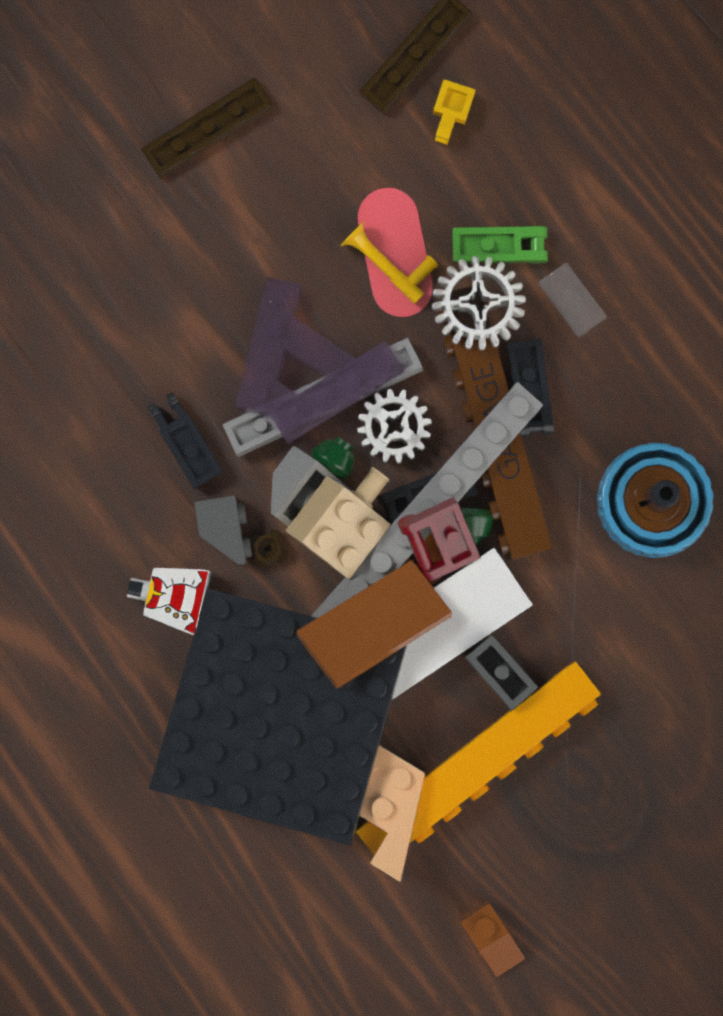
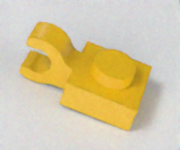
(453, 106)

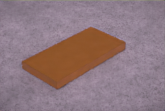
(374, 624)

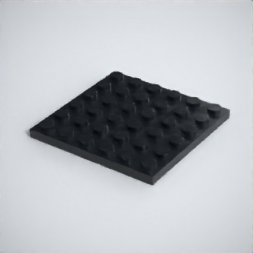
(267, 728)

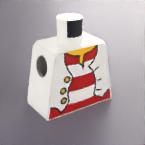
(172, 596)

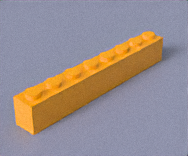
(495, 751)

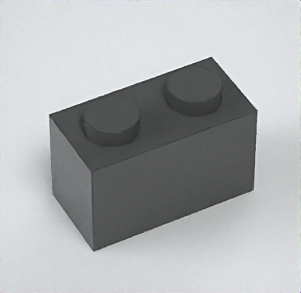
(501, 672)

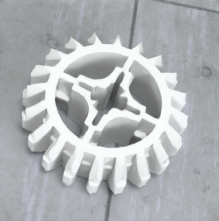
(495, 301)

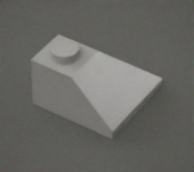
(295, 483)

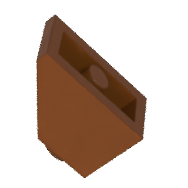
(491, 938)

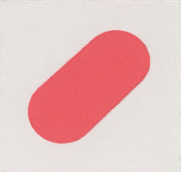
(396, 232)

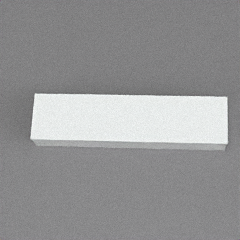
(480, 601)

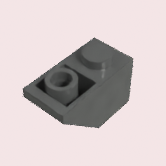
(220, 526)

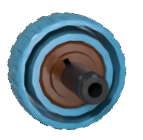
(654, 500)

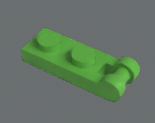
(500, 244)

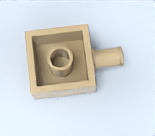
(341, 522)

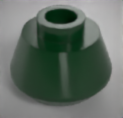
(335, 457)
(478, 522)

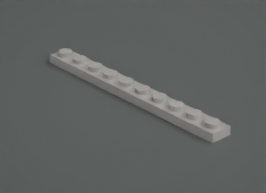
(451, 481)

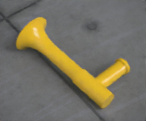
(405, 284)

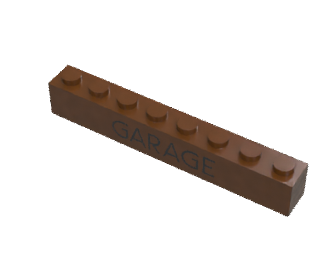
(510, 475)

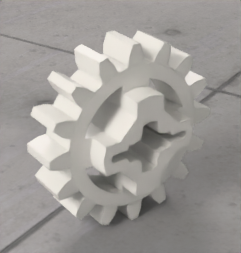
(381, 416)

